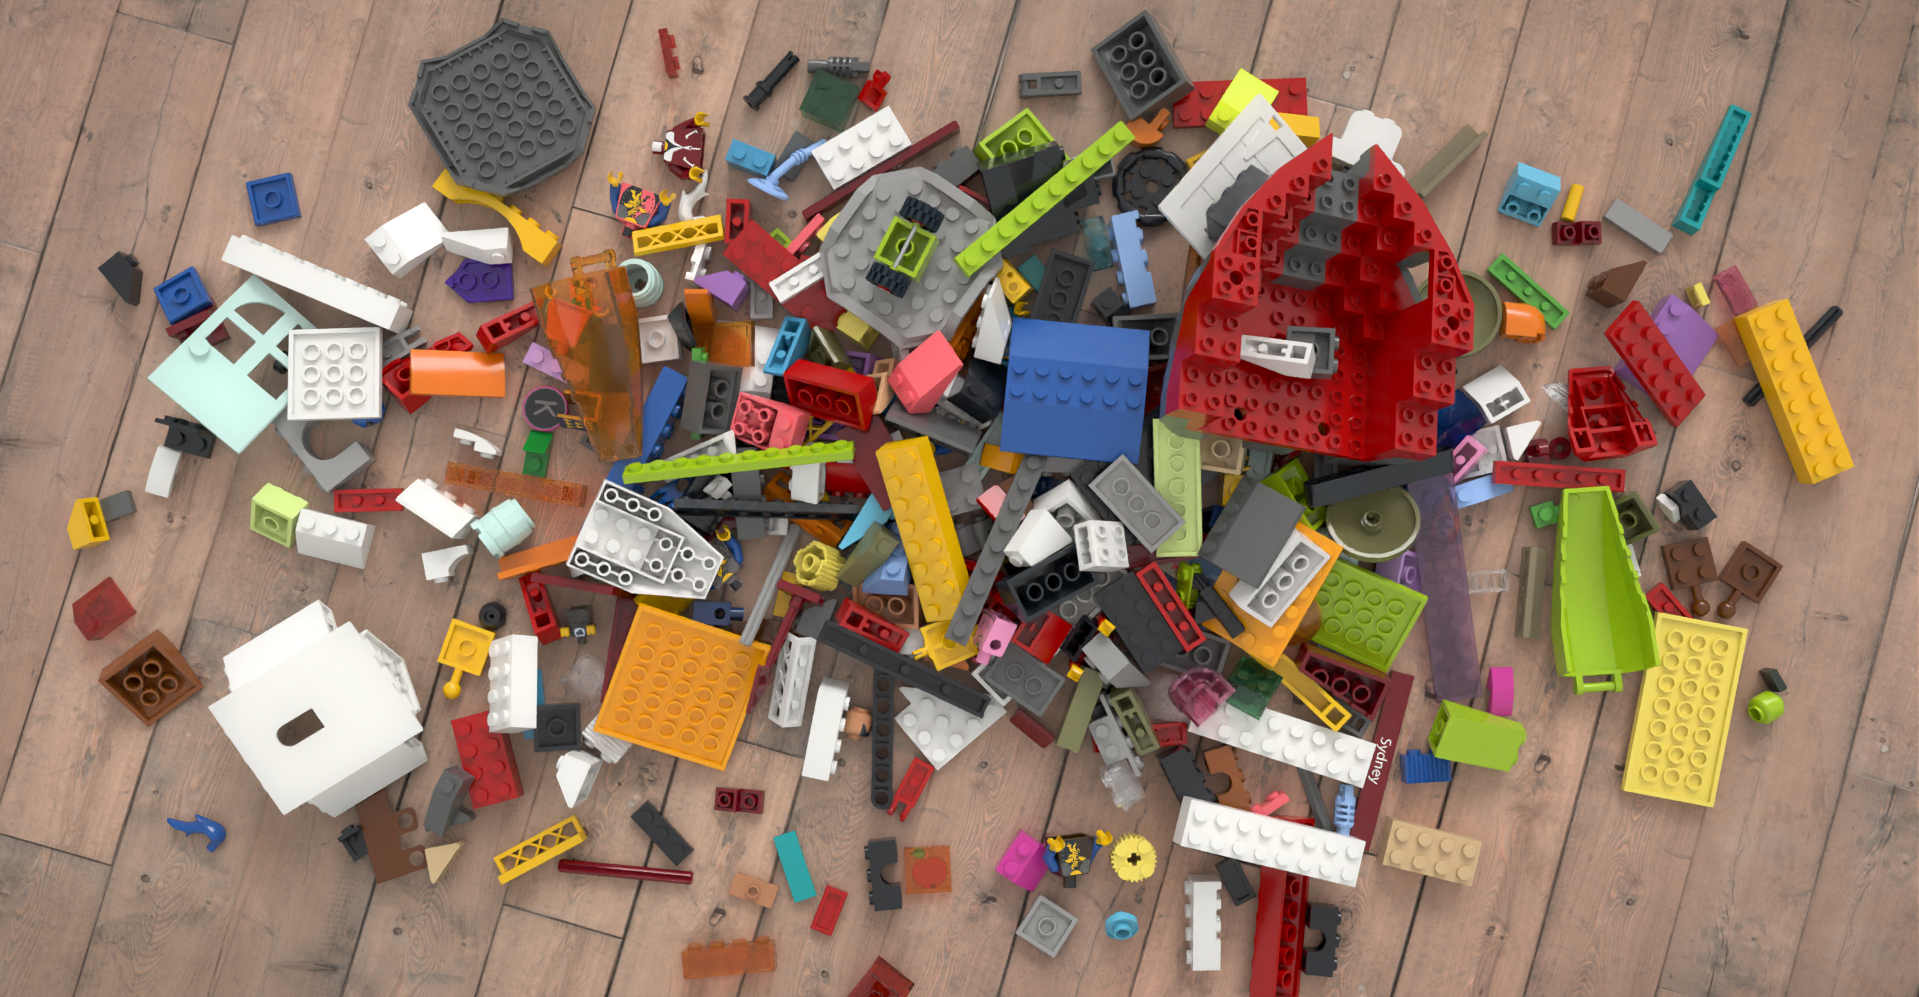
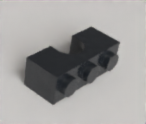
(884, 894)
(1322, 959)

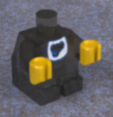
(579, 623)

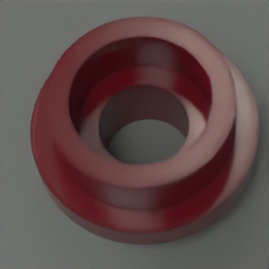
(1566, 448)

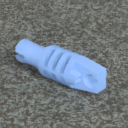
(1344, 809)

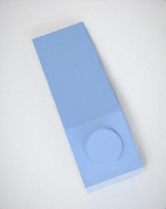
(1479, 490)

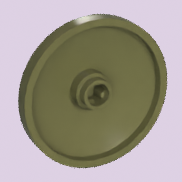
(1486, 309)
(1375, 525)

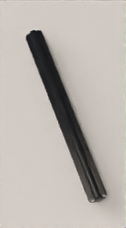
(1810, 338)

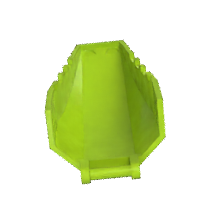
(1597, 602)

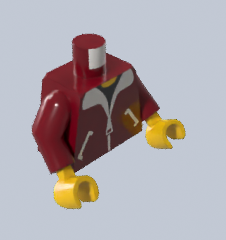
(684, 148)

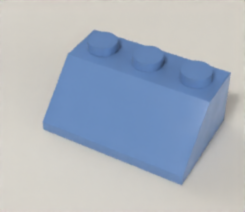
(894, 574)

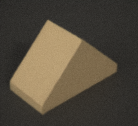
(441, 857)

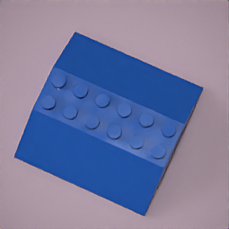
(1075, 391)

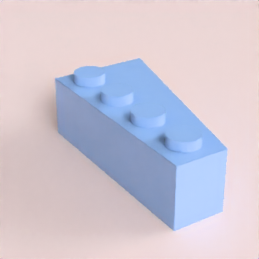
(1131, 261)

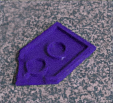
(483, 282)

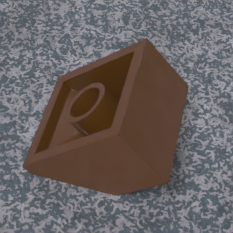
(1614, 285)

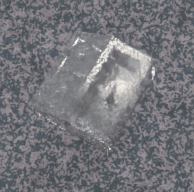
(1123, 783)

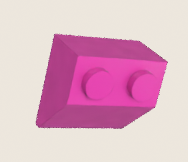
(1023, 861)

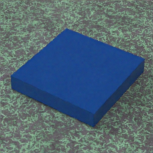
(273, 199)
(183, 296)

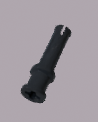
(764, 88)

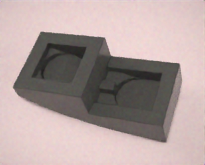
(117, 506)

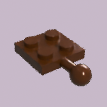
(1690, 565)
(1749, 574)

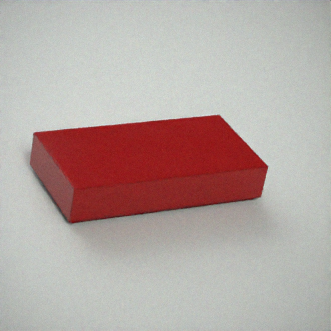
(829, 910)

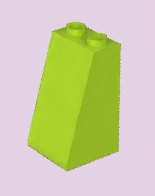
(1475, 737)

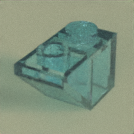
(1097, 242)

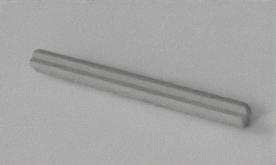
(770, 585)

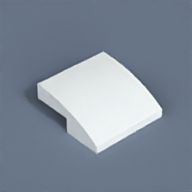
(1492, 439)

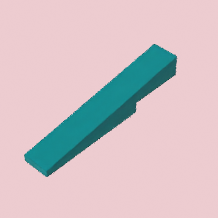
(1712, 170)

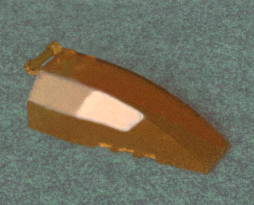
(597, 343)

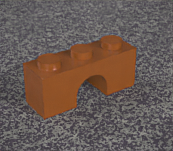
(1222, 759)

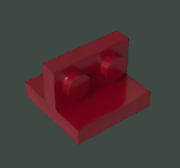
(185, 328)

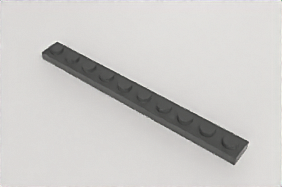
(992, 553)

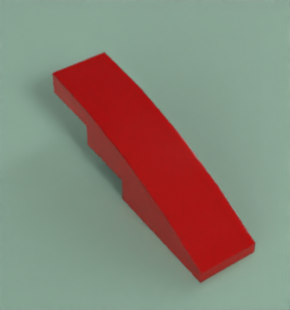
(1167, 734)

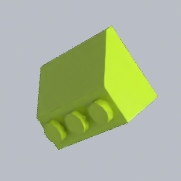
(1289, 482)

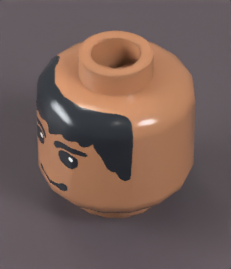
(858, 723)

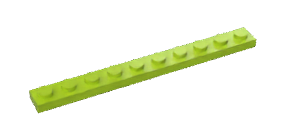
(1043, 199)
(739, 462)

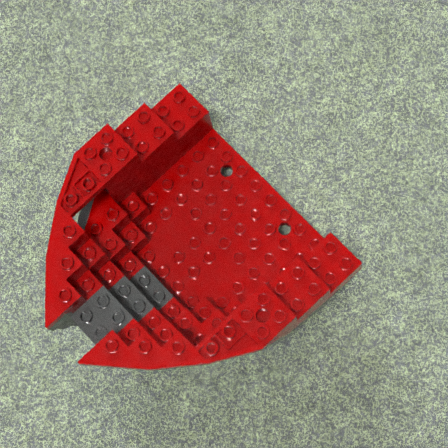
(1334, 256)

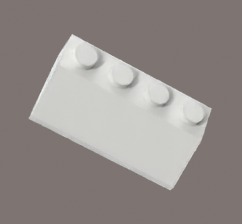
(1286, 579)

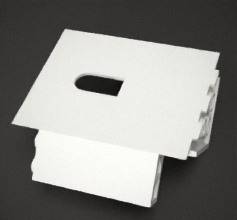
(354, 689)

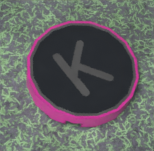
(543, 406)

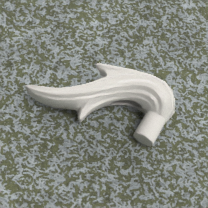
(689, 200)

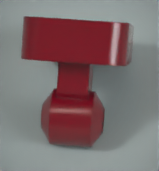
(1538, 452)

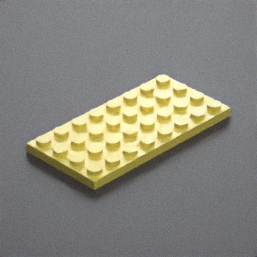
(1685, 710)

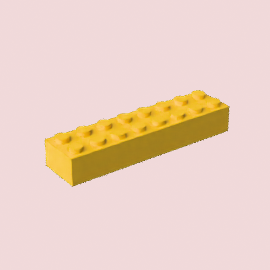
(1794, 391)
(924, 525)

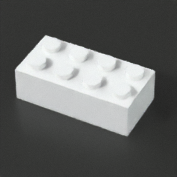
(861, 148)
(513, 684)

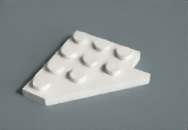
(940, 727)

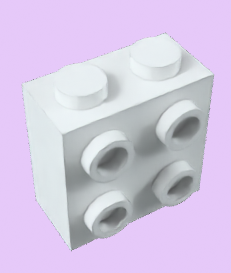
(1101, 546)

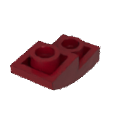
(1576, 233)
(739, 800)

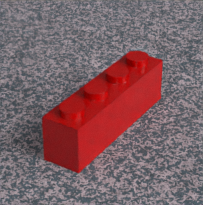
(1170, 606)

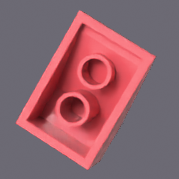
(925, 374)

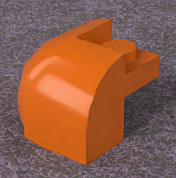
(1522, 323)

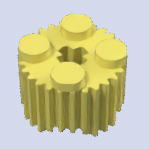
(818, 566)
(1142, 866)

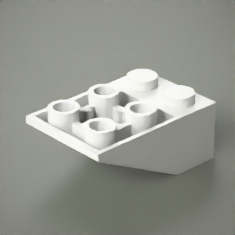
(993, 325)

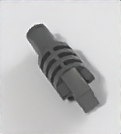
(839, 66)

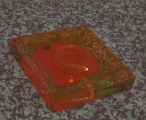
(927, 869)

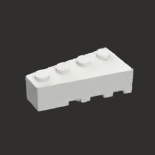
(825, 729)
(1203, 921)

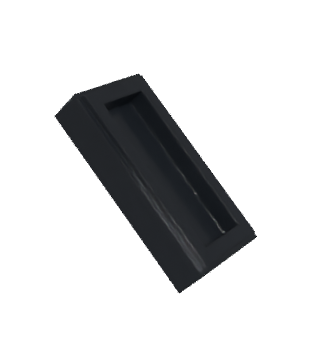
(1235, 881)

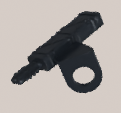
(1214, 607)

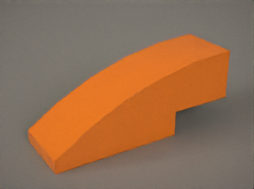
(700, 306)

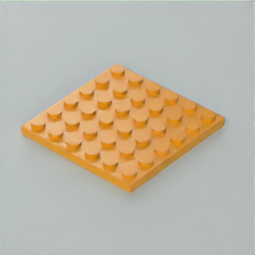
(680, 687)

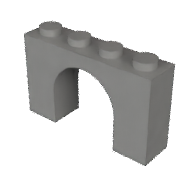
(330, 473)

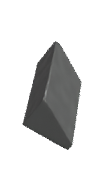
(796, 142)

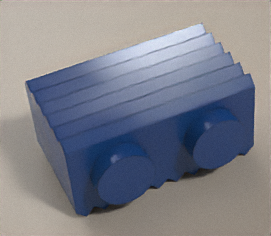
(1424, 767)

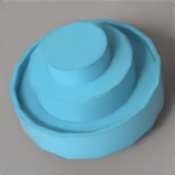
(1121, 925)

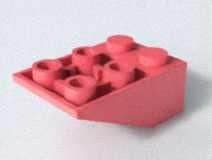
(768, 422)

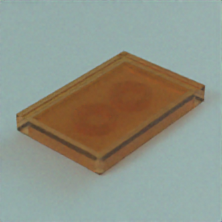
(728, 342)

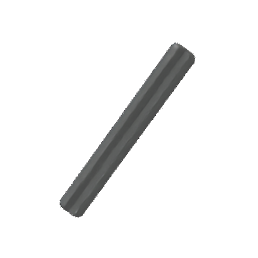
(1315, 799)

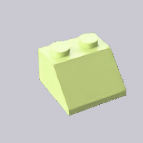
(276, 514)

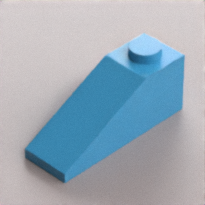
(788, 346)

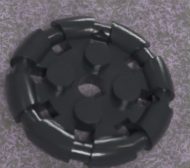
(1140, 176)

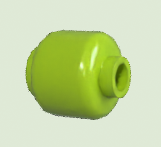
(1765, 707)

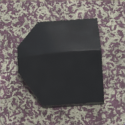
(682, 326)

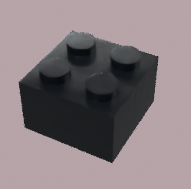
(557, 727)

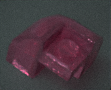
(1200, 693)

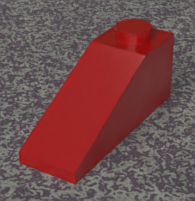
(507, 327)
(540, 610)
(871, 625)

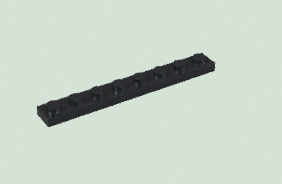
(757, 509)

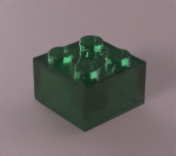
(829, 100)
(1253, 686)

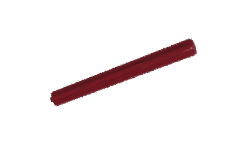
(625, 871)

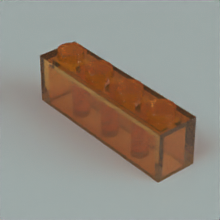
(729, 958)

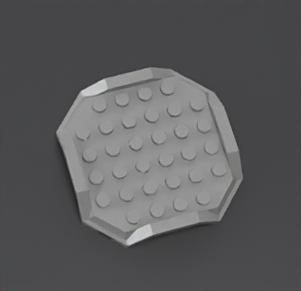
(943, 291)

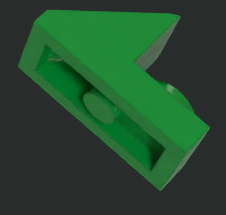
(538, 452)

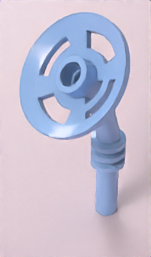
(770, 184)

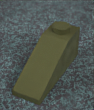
(869, 554)
(1134, 719)

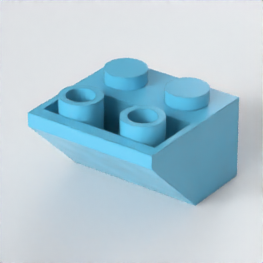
(1529, 194)

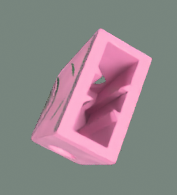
(993, 635)

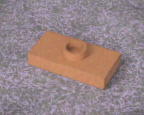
(753, 890)

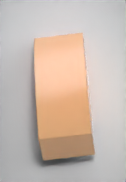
(885, 392)

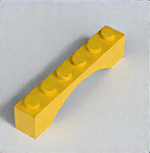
(534, 241)
(1310, 692)

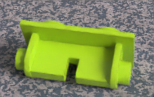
(1184, 588)

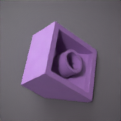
(726, 287)

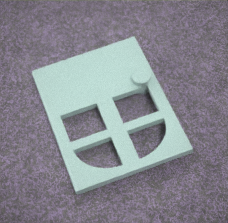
(220, 391)

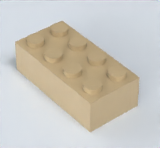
(1429, 851)

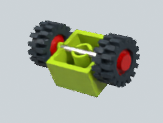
(906, 247)

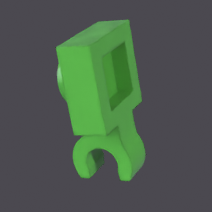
(1544, 514)

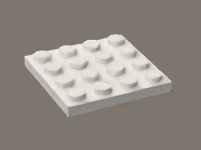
(335, 374)

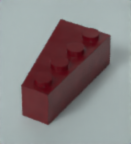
(1346, 679)

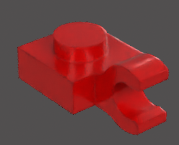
(872, 92)

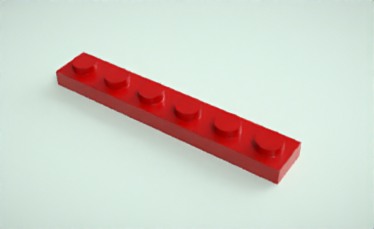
(1557, 476)

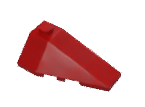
(397, 373)

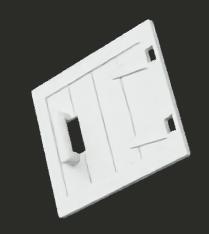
(1243, 143)

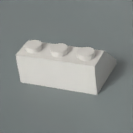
(438, 508)
(333, 538)
(577, 775)

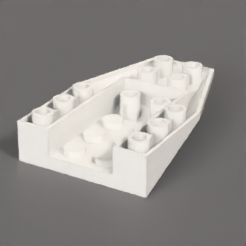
(643, 547)

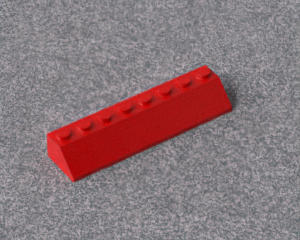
(1279, 929)

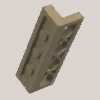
(1446, 160)
(1530, 592)

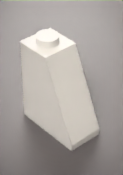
(1036, 539)

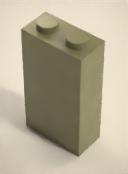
(1079, 709)

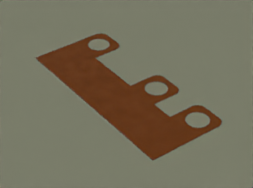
(381, 837)

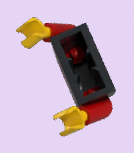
(1081, 635)

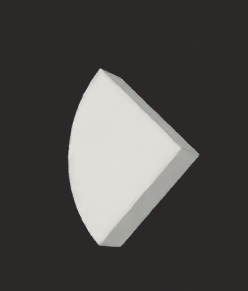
(1669, 507)

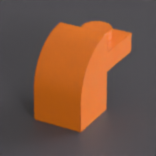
(1146, 133)

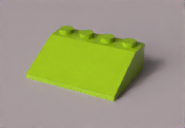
(1015, 135)

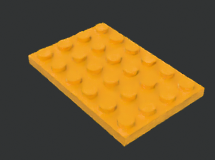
(1259, 638)

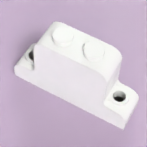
(1361, 133)

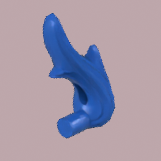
(203, 825)

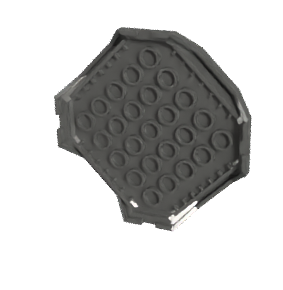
(503, 110)

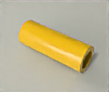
(1572, 202)

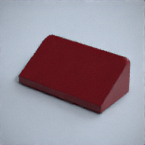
(1032, 728)

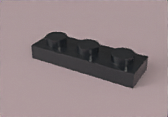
(662, 832)

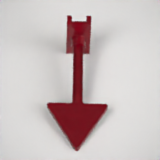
(763, 673)

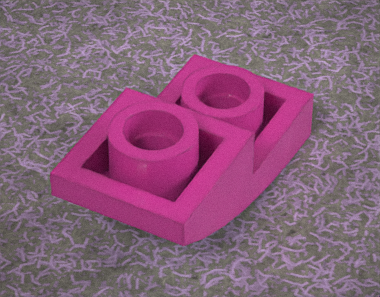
(1501, 688)

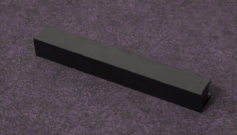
(903, 668)

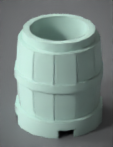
(642, 270)
(504, 527)

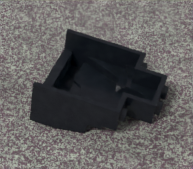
(1019, 174)

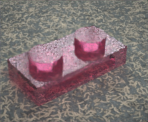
(1735, 290)

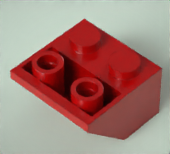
(1042, 636)

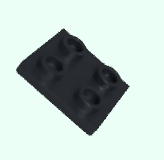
(188, 436)

